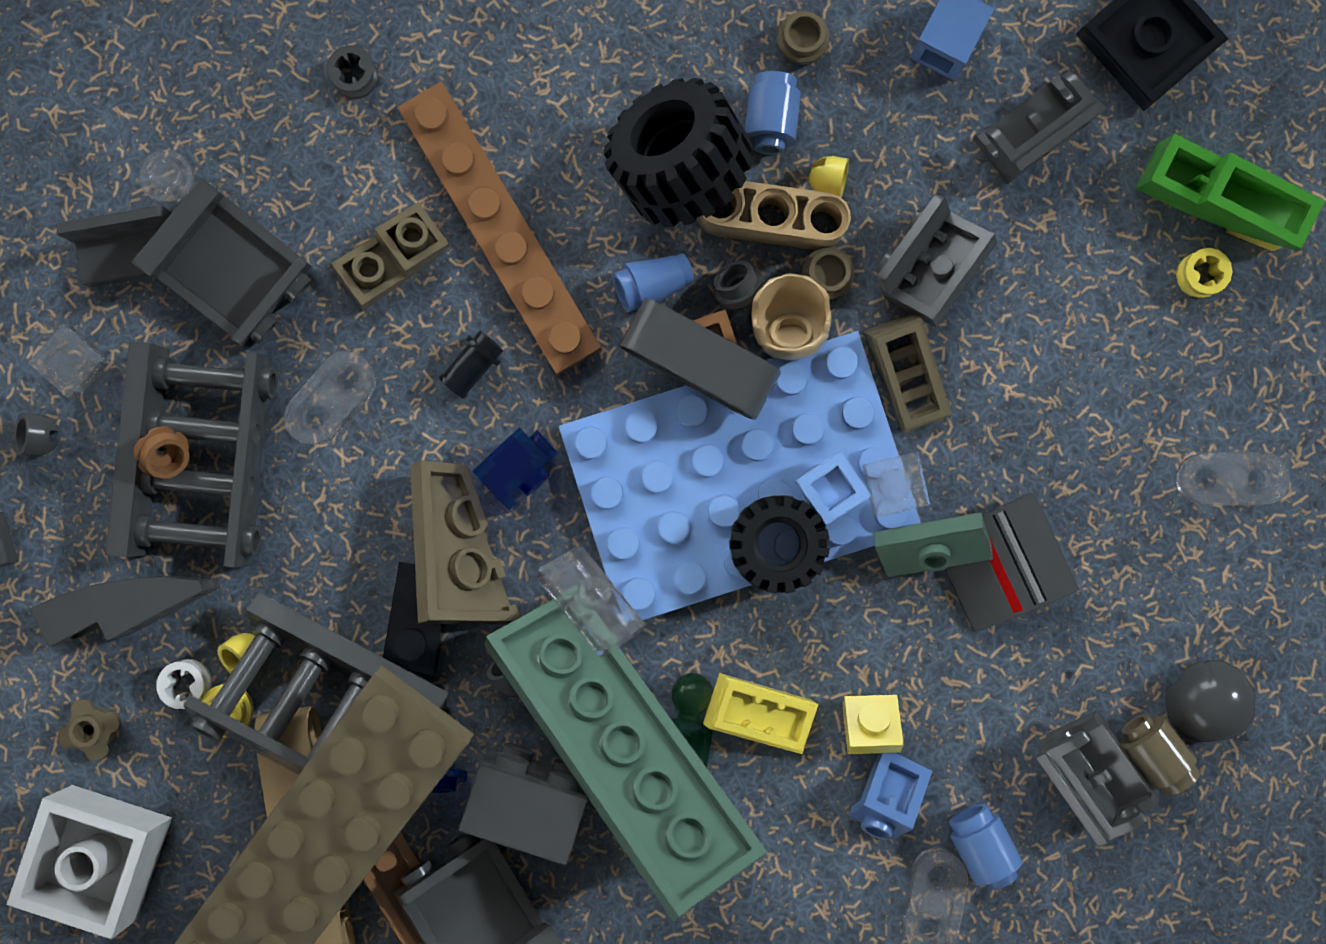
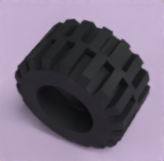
(678, 152)

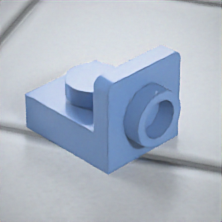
(891, 796)

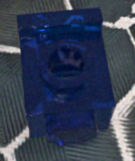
(516, 467)

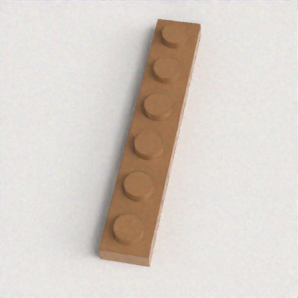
(499, 228)

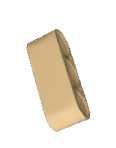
(797, 207)

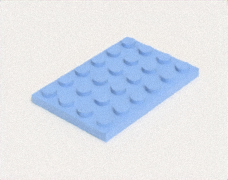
(680, 468)

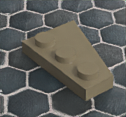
(453, 559)

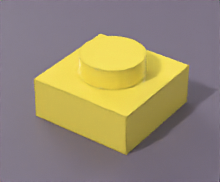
(872, 724)

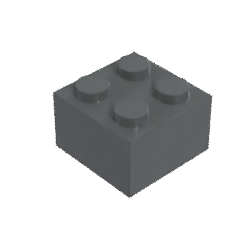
(525, 803)

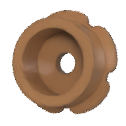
(169, 462)

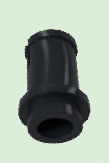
(471, 364)

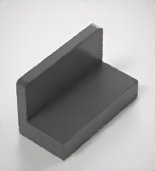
(111, 242)

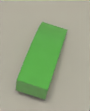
(1229, 193)

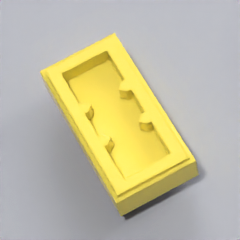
(760, 713)

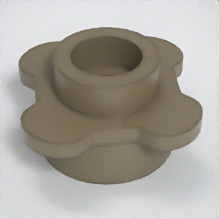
(105, 727)

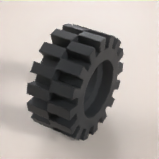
(811, 550)

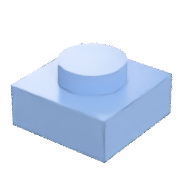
(832, 488)

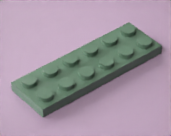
(627, 758)

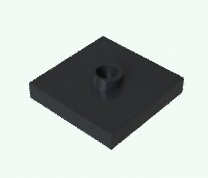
(1151, 43)

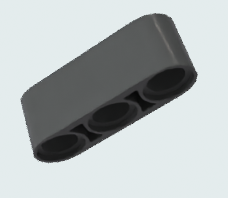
(700, 358)

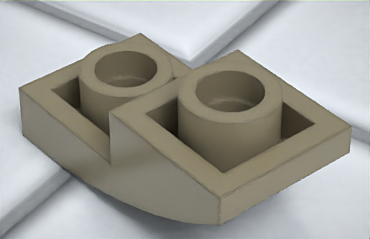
(390, 257)

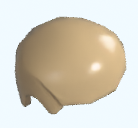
(791, 316)

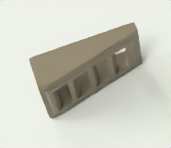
(926, 366)

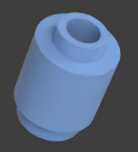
(772, 112)
(985, 847)

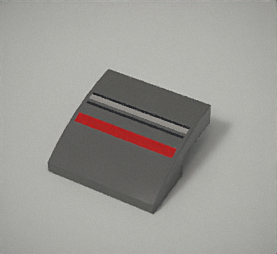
(1024, 570)

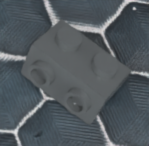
(933, 261)

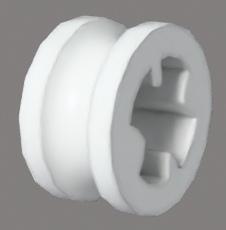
(168, 679)

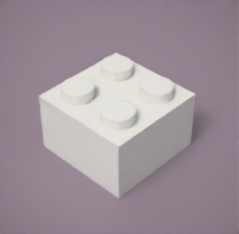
(89, 861)

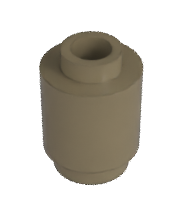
(1160, 754)

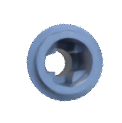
(651, 279)

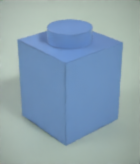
(951, 35)

